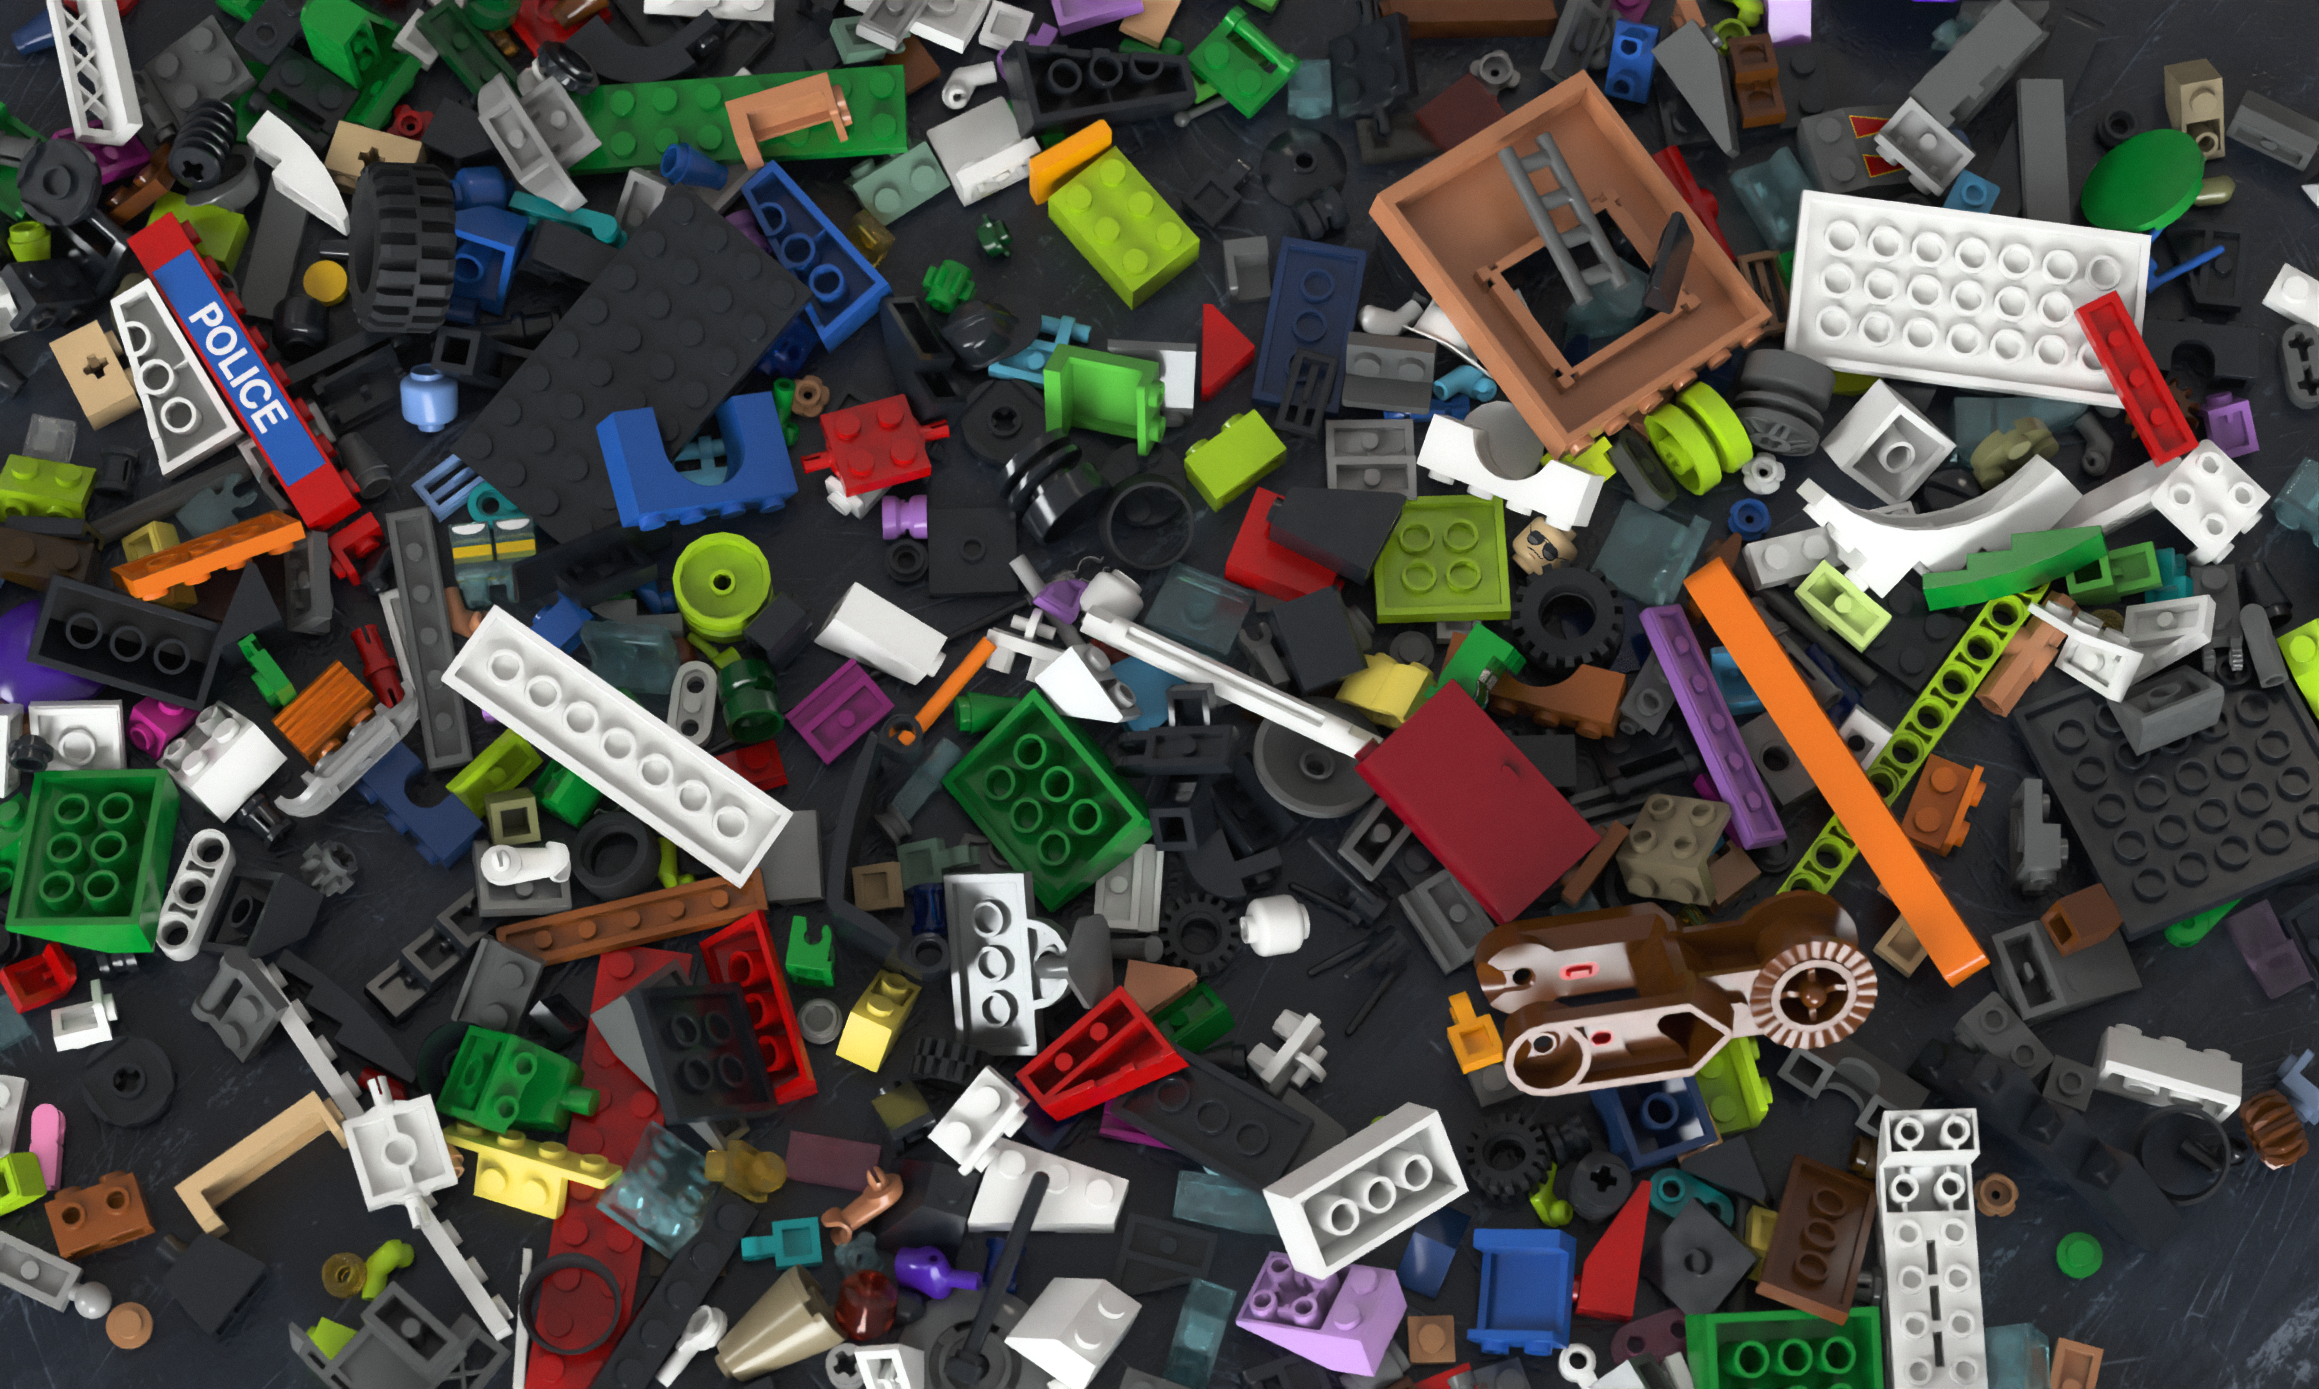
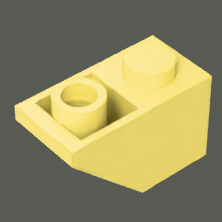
(877, 1020)

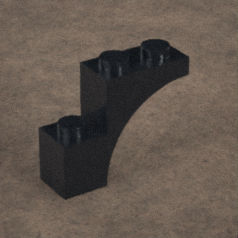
(1184, 809)

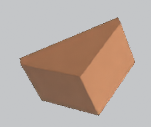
(1157, 985)

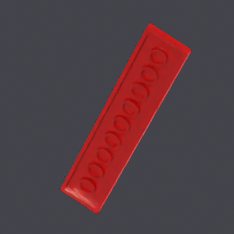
(574, 1301)

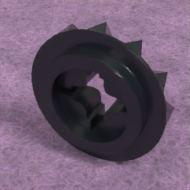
(568, 67)

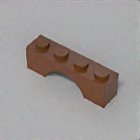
(1583, 701)

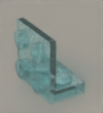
(1650, 554)
(661, 1192)

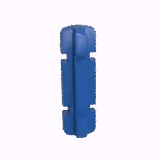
(1456, 406)

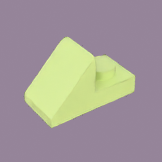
(1841, 606)

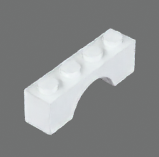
(1463, 453)

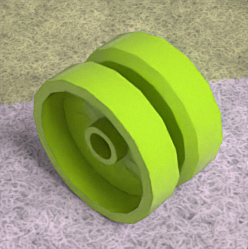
(1698, 438)
(719, 562)

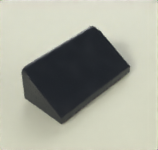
(1669, 265)

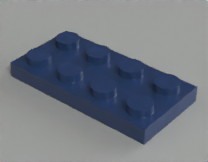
(1311, 309)

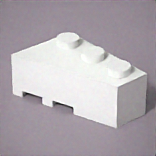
(1075, 1200)

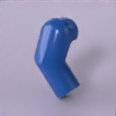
(657, 603)

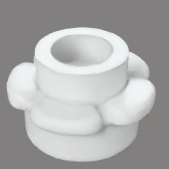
(1763, 484)

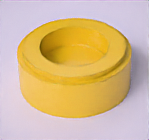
(326, 282)

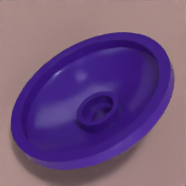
(28, 681)

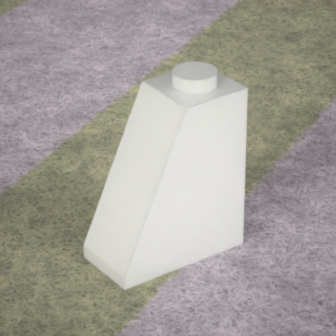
(882, 636)

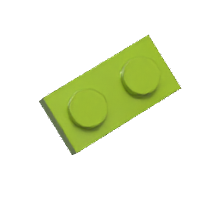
(494, 770)

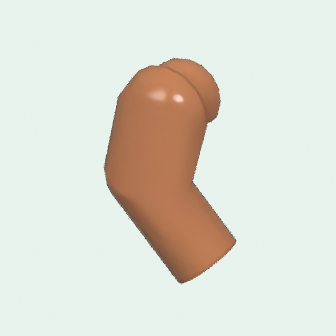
(462, 620)

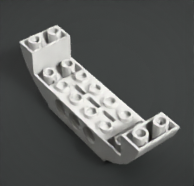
(1929, 1250)

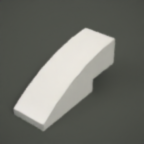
(298, 171)

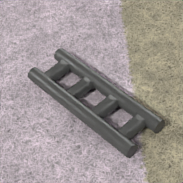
(1570, 194)

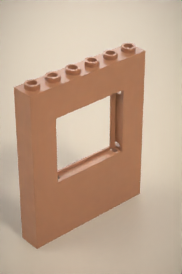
(1467, 225)

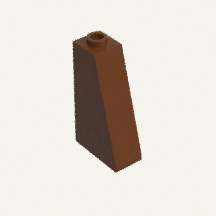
(1474, 17)

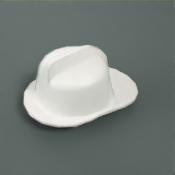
(1438, 327)

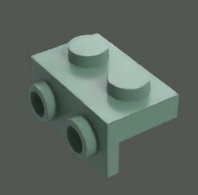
(897, 181)

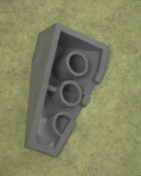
(621, 1033)

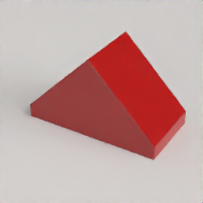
(1224, 352)

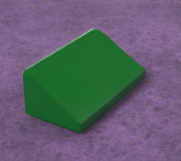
(1195, 1019)

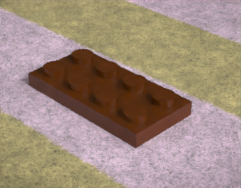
(1818, 1239)

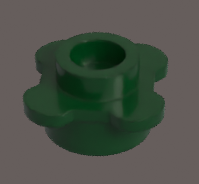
(994, 236)

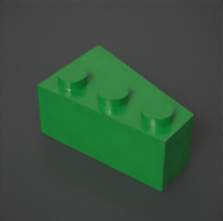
(348, 38)

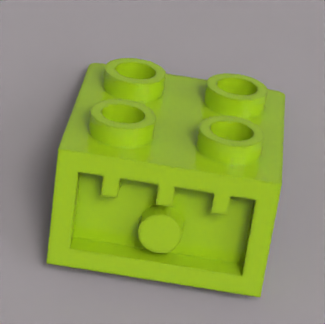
(1733, 1087)

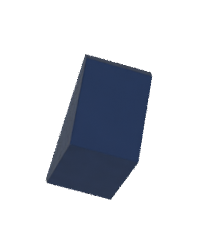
(1432, 1251)

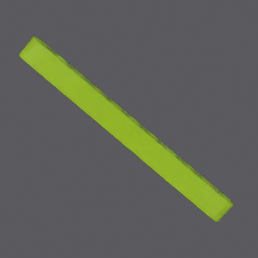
(1916, 738)

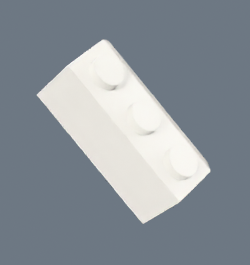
(2167, 1072)

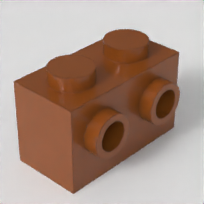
(99, 1215)

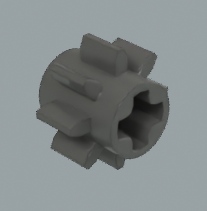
(329, 867)

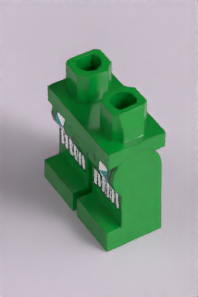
(1480, 664)

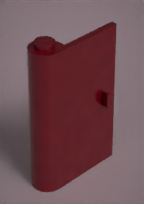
(1488, 824)

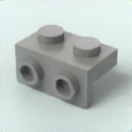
(1923, 148)

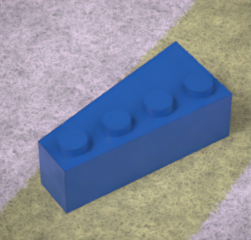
(817, 255)

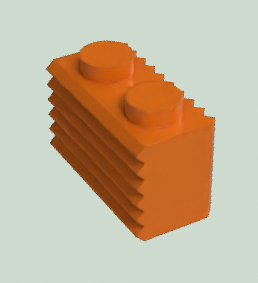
(325, 713)

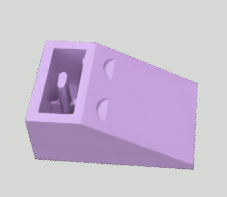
(1331, 1321)

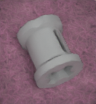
(842, 1380)

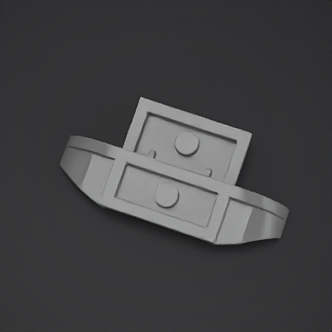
(538, 136)
(364, 748)

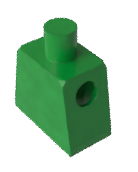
(554, 1095)

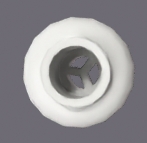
(1113, 593)
(1275, 925)

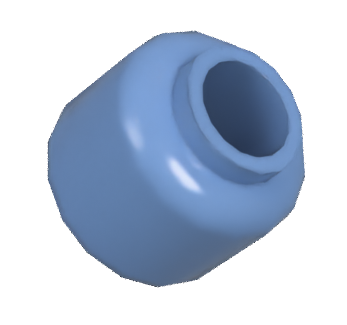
(428, 398)

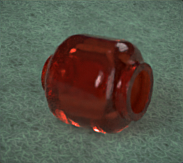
(866, 1304)

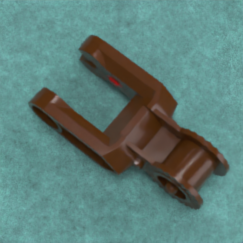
(1775, 972)

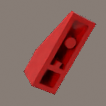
(1611, 1271)

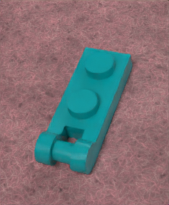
(589, 222)

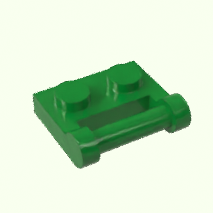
(1235, 73)

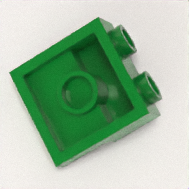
(488, 1079)

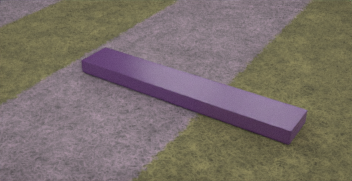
(1712, 726)

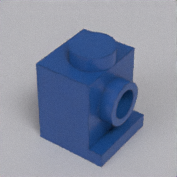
(561, 624)

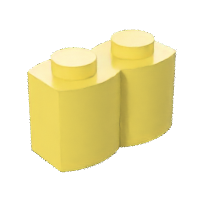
(1387, 690)

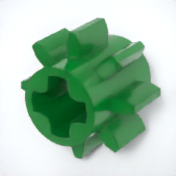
(948, 285)

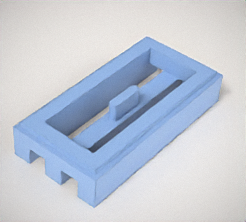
(435, 475)

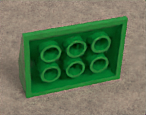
(1050, 800)
(95, 858)
(1784, 1350)

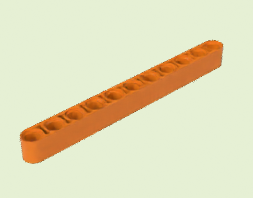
(1837, 772)

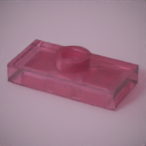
(831, 1160)

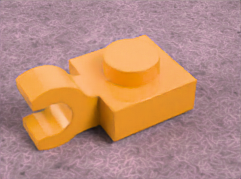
(1472, 1037)

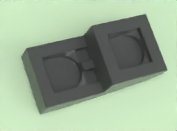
(627, 612)

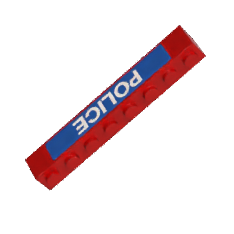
(244, 372)

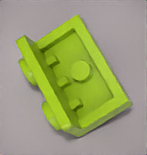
(44, 488)

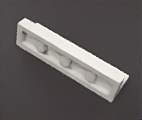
(104, 65)
(2119, 500)

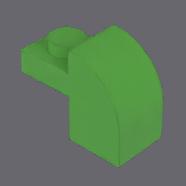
(2116, 575)

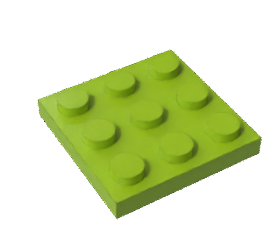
(1445, 562)

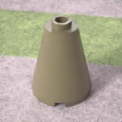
(780, 1328)

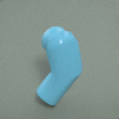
(1466, 381)

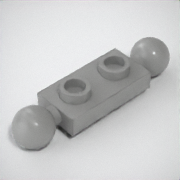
(49, 1278)

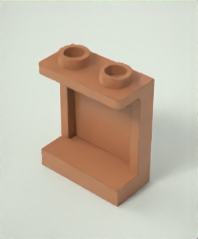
(785, 111)

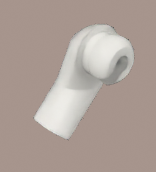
(964, 81)
(1386, 322)

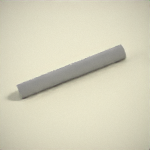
(1034, 585)

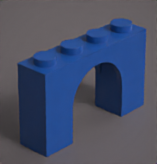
(653, 492)

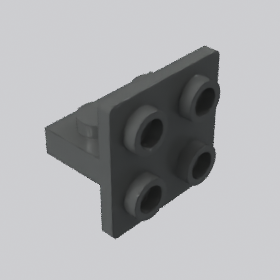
(1389, 372)

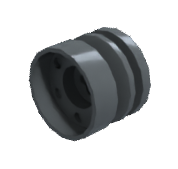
(1783, 401)

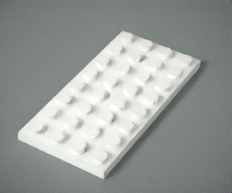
(1957, 296)

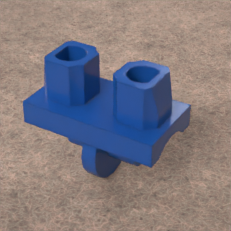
(1632, 61)

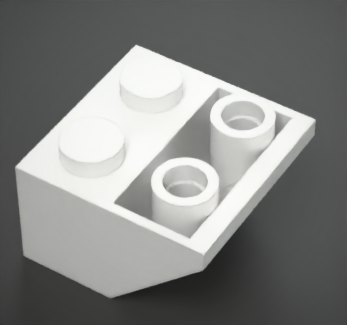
(221, 760)

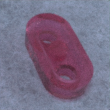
(1655, 1335)

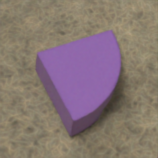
(1062, 599)

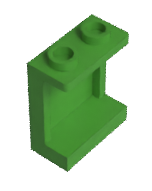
(1104, 394)

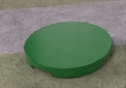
(2144, 182)

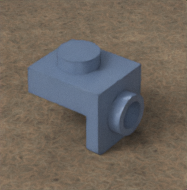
(2298, 1090)

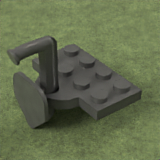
(1005, 966)

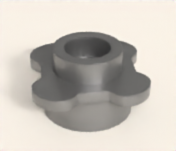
(1499, 62)

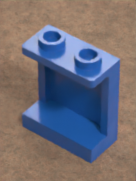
(1524, 1290)

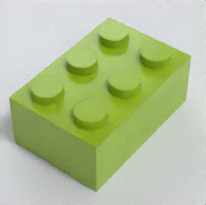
(1123, 228)

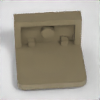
(1670, 849)

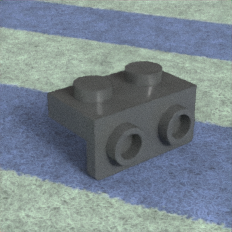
(1999, 1031)

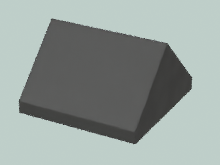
(2168, 708)

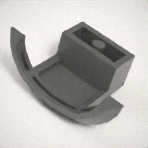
(394, 1349)

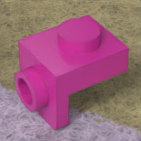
(157, 722)

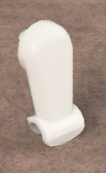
(511, 865)

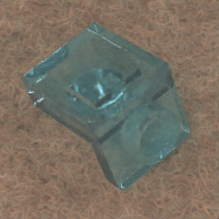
(1310, 90)

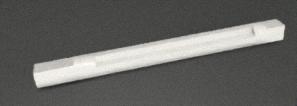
(1227, 682)

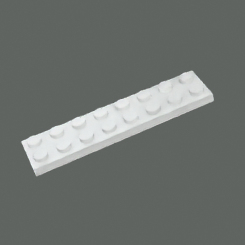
(617, 746)

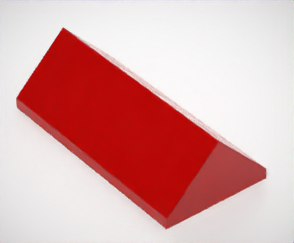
(748, 956)

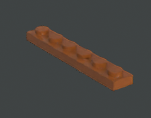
(638, 919)

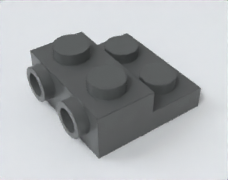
(2034, 846)

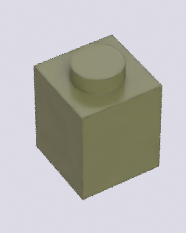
(511, 817)

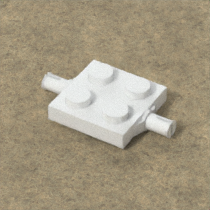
(399, 1152)

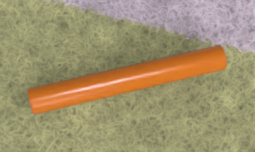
(951, 687)

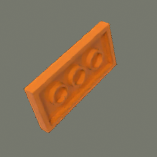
(198, 557)

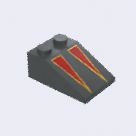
(1842, 155)

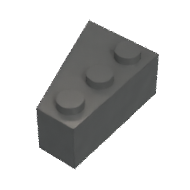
(1979, 64)

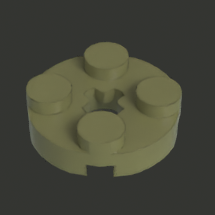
(2003, 455)

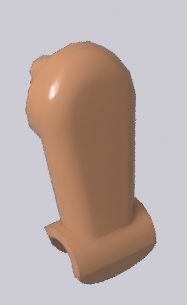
(877, 1197)

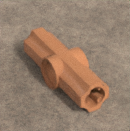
(2023, 660)

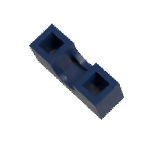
(442, 830)

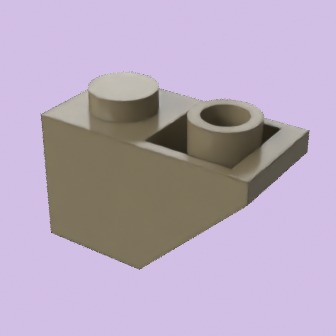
(2196, 104)

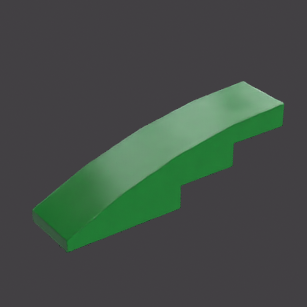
(2031, 562)

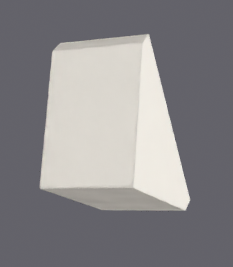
(891, 1366)

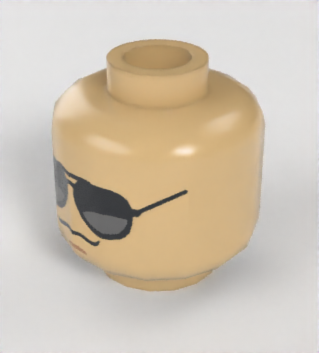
(1543, 545)

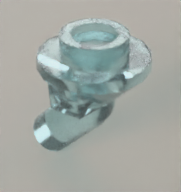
(1947, 34)

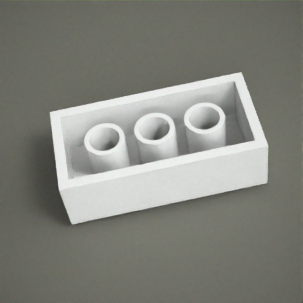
(1365, 1190)

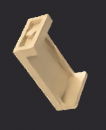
(257, 1156)

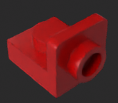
(353, 542)

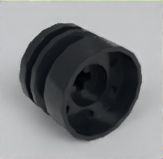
(1052, 487)

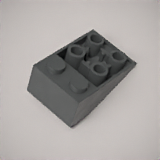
(2044, 984)

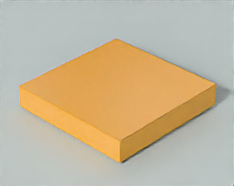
(1067, 159)

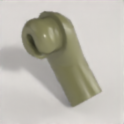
(2215, 191)

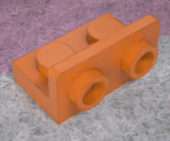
(1940, 804)

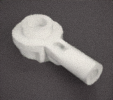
(701, 1332)

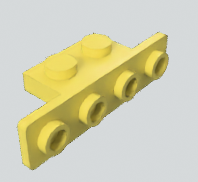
(527, 1171)

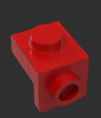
(39, 978)

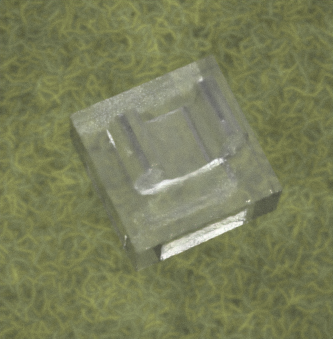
(50, 438)

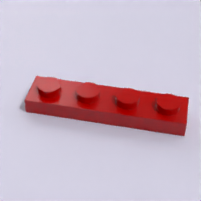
(2136, 378)

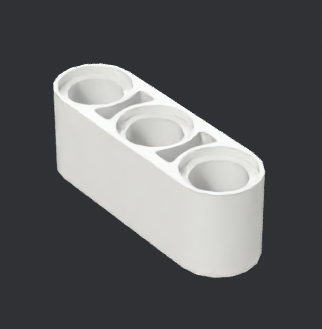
(195, 873)

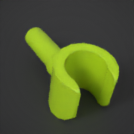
(718, 659)

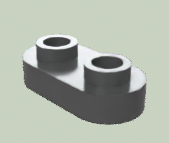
(1641, 470)

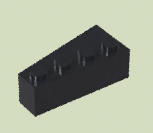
(1072, 88)

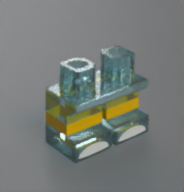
(475, 555)

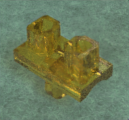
(746, 1170)

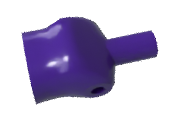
(930, 1273)

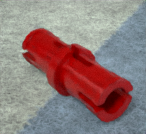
(378, 668)

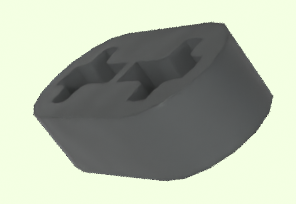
(2294, 369)

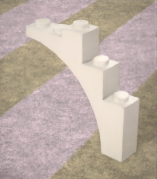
(1886, 546)

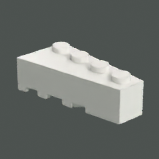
(178, 394)

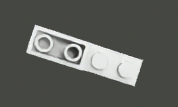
(1797, 554)

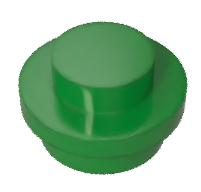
(2079, 1255)

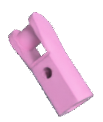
(47, 1139)

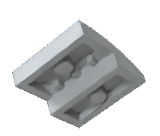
(1371, 455)
(795, 862)

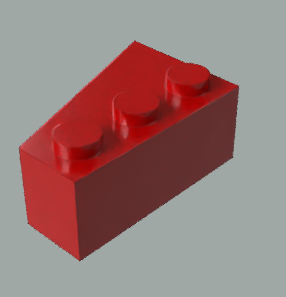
(1100, 1058)

